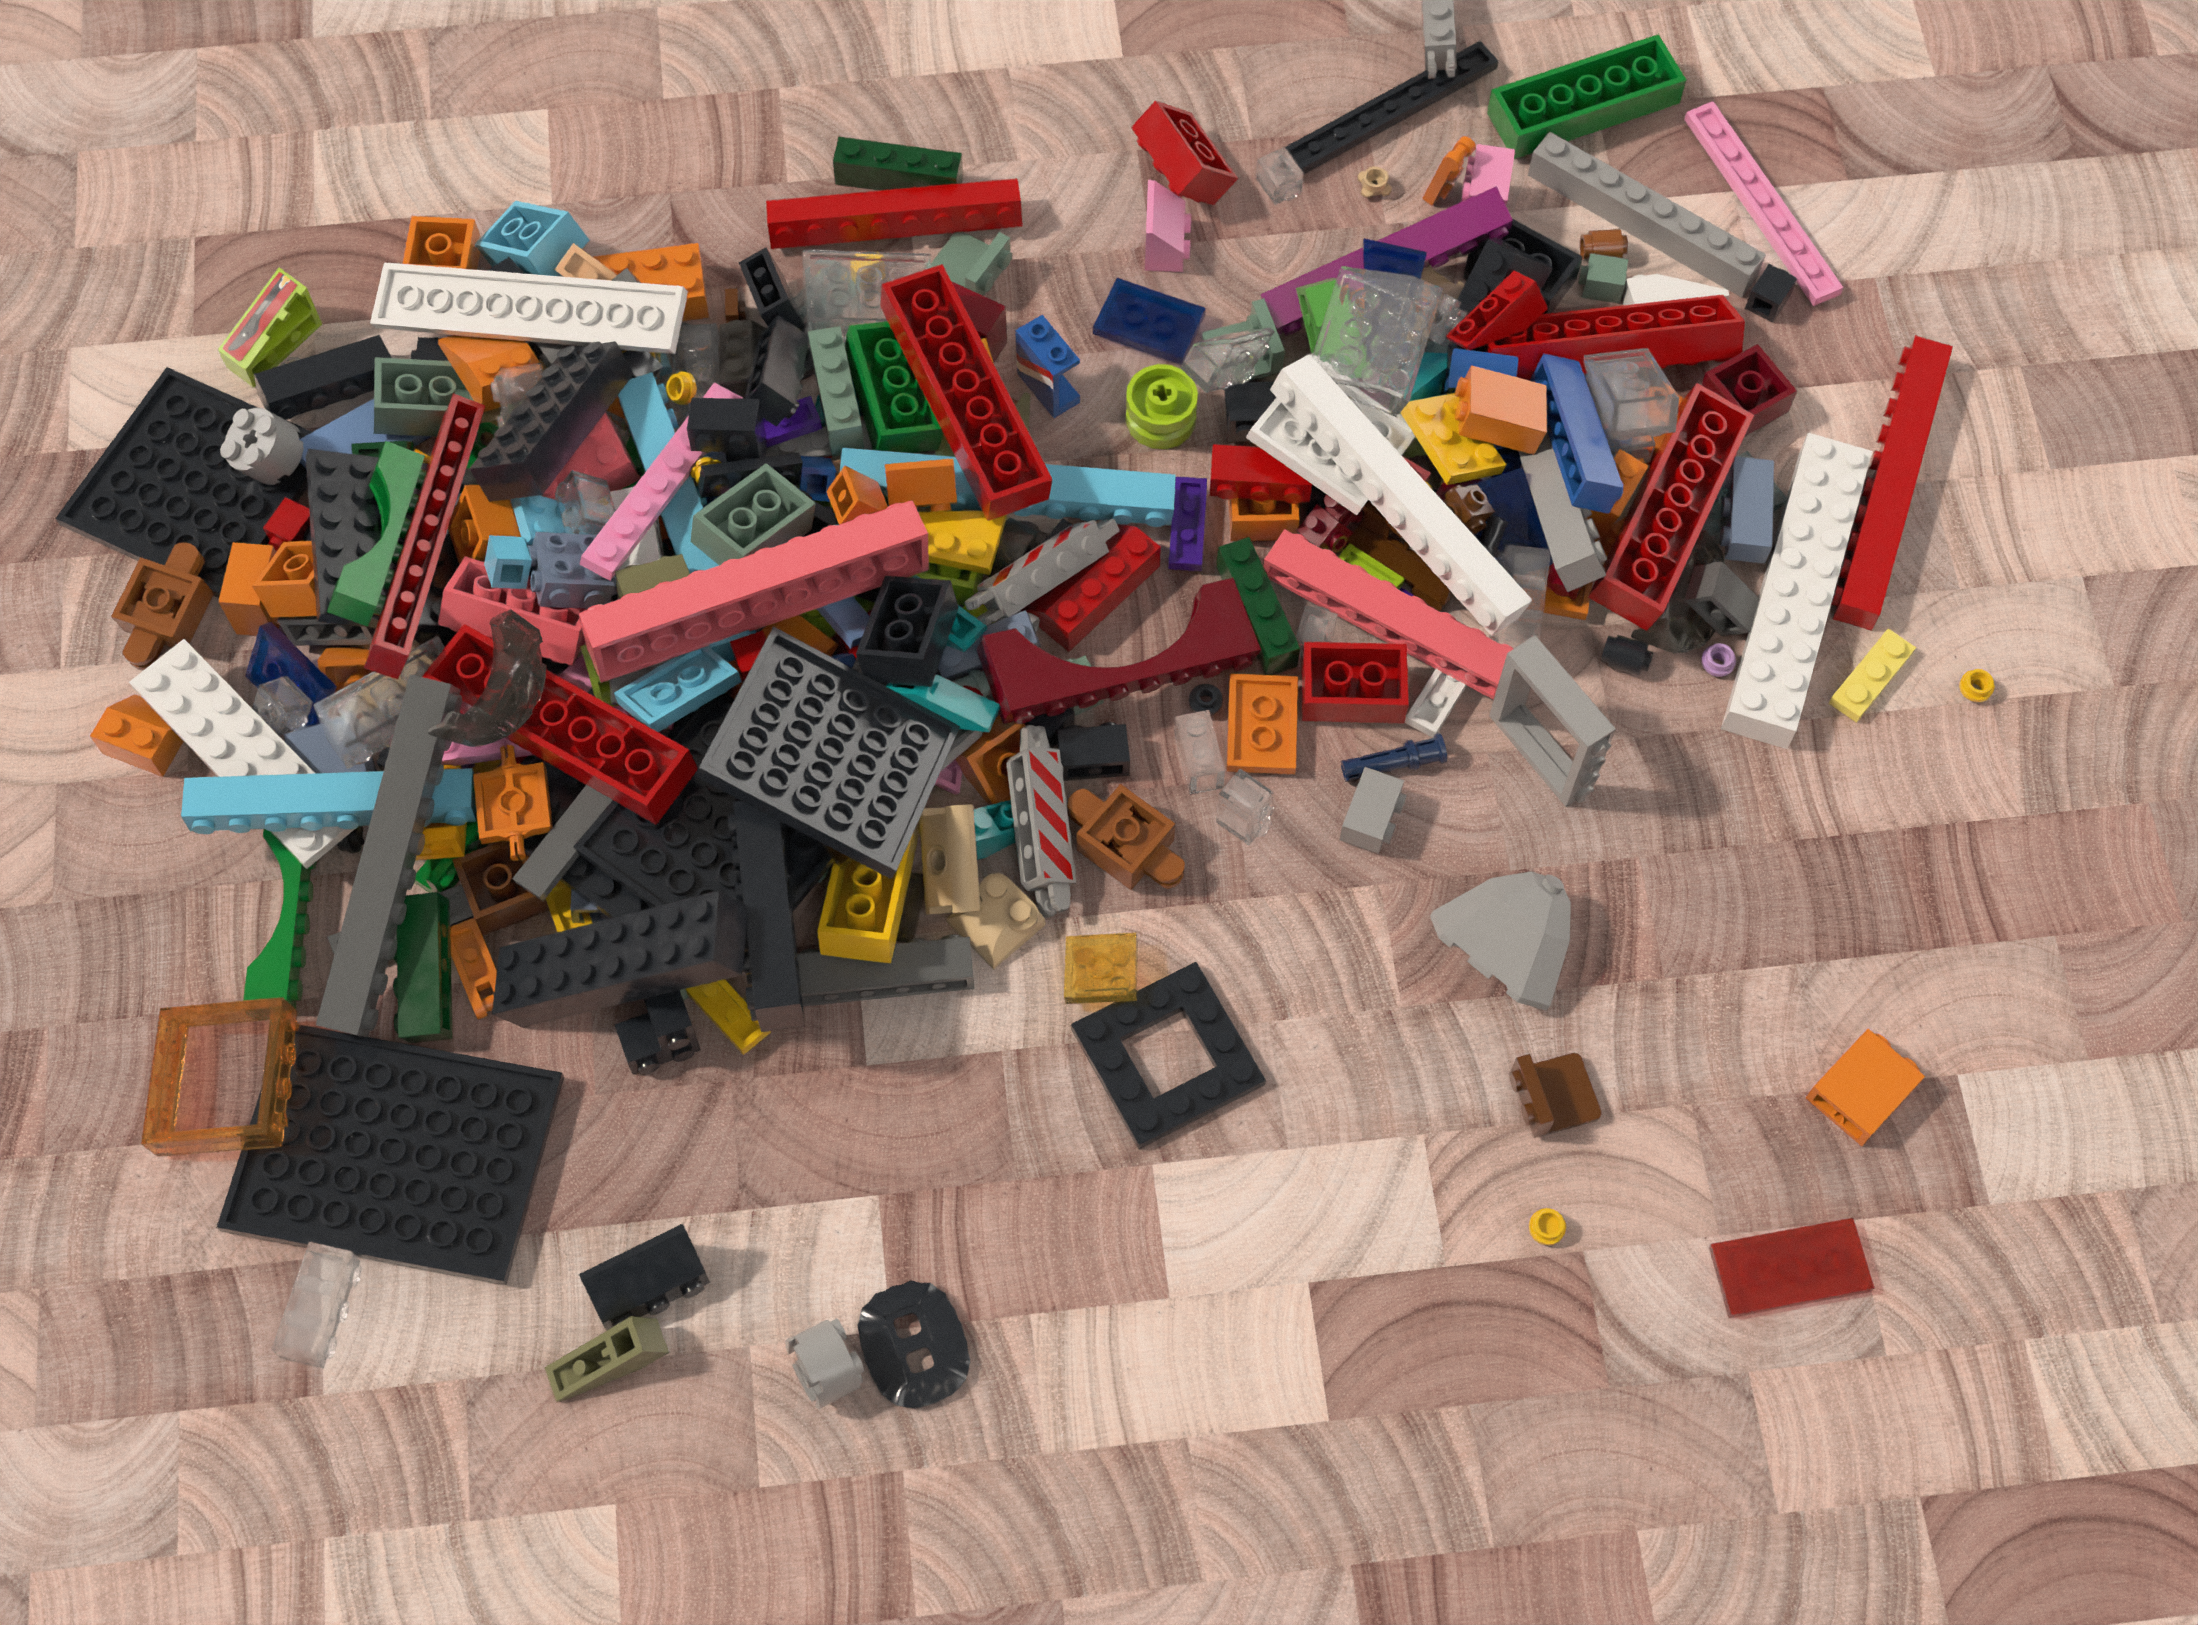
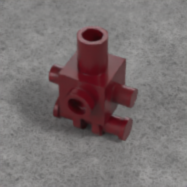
(1328, 526)

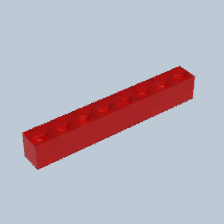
(894, 213)

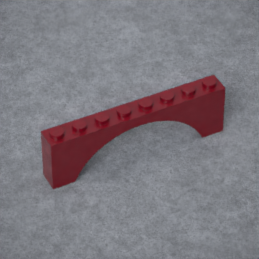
(1037, 683)

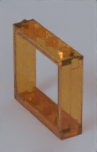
(167, 1072)

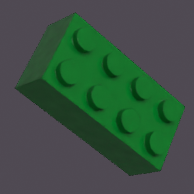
(889, 393)

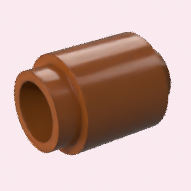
(1603, 242)

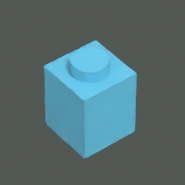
(507, 562)

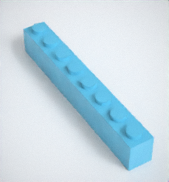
(309, 801)

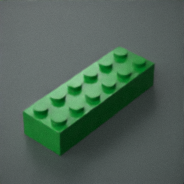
(1587, 95)

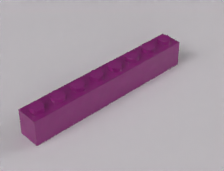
(1439, 235)

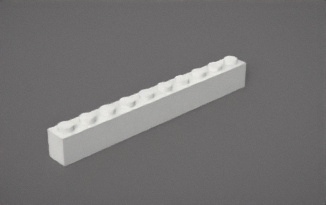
(1400, 495)

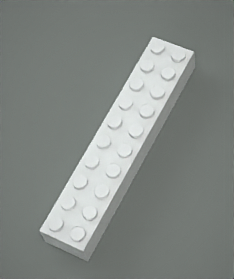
(1797, 591)

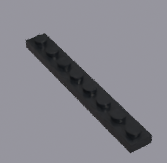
(1389, 109)

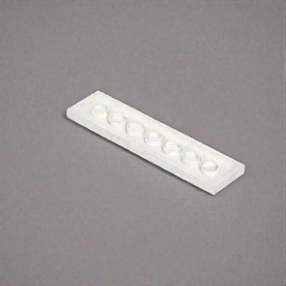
(226, 733)

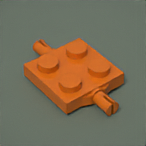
(512, 802)

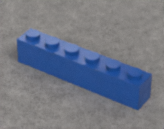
(1578, 436)

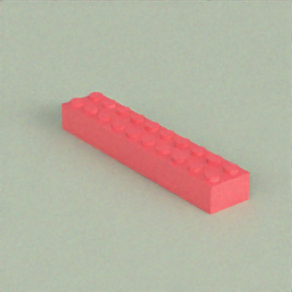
(754, 590)

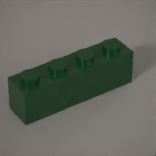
(893, 166)
(1274, 634)
(424, 970)

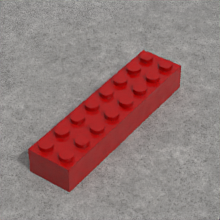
(1671, 330)
(965, 392)
(1671, 507)
(578, 732)

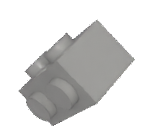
(1372, 810)

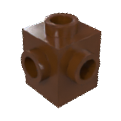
(1469, 506)

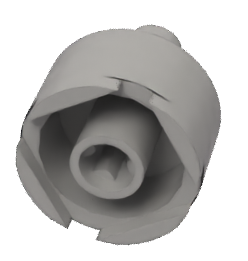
(262, 445)
(824, 1363)

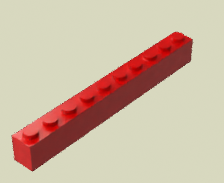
(1892, 483)
(424, 538)

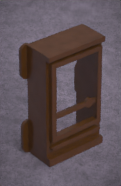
(1375, 540)

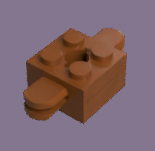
(151, 595)
(1133, 825)

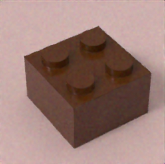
(492, 891)

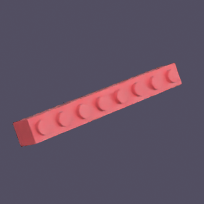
(1387, 612)

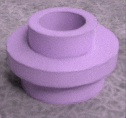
(1720, 652)

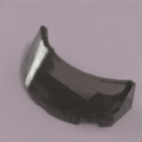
(1680, 626)
(512, 687)

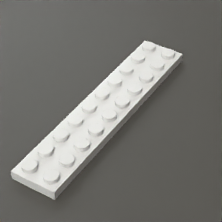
(529, 307)

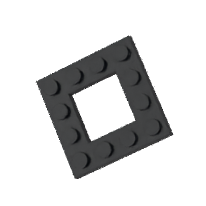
(1154, 1118)

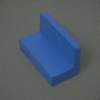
(1463, 359)

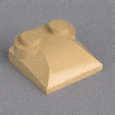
(1002, 924)

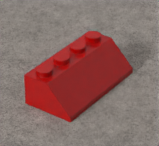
(1094, 592)

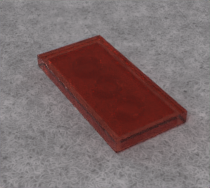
(1791, 1267)

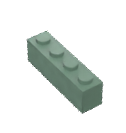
(835, 390)

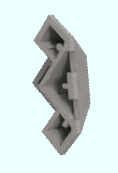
(1512, 931)

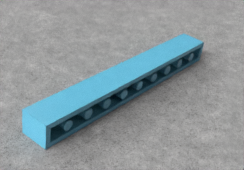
(651, 431)
(1073, 494)

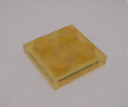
(1101, 968)

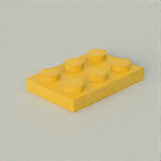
(1453, 455)

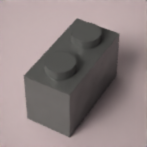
(1721, 599)

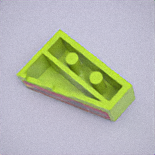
(270, 328)

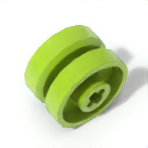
(1161, 406)

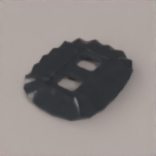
(887, 1353)

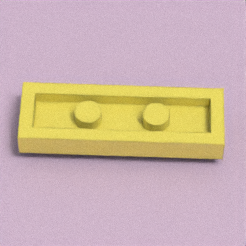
(1872, 675)

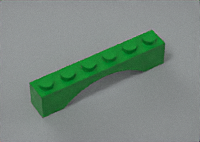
(361, 581)
(278, 966)

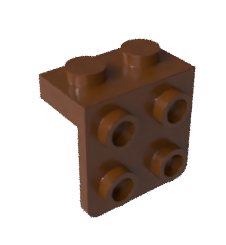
(1554, 1093)

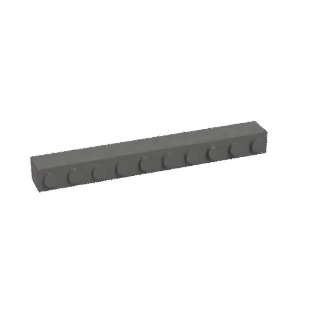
(388, 859)

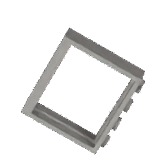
(1536, 668)

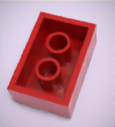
(1183, 153)
(1354, 682)

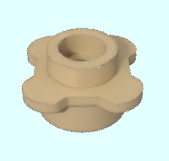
(1374, 175)

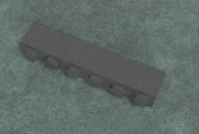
(915, 970)

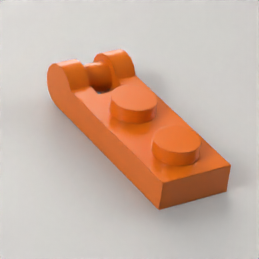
(1449, 170)
(473, 964)

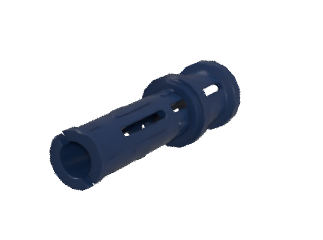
(1409, 755)

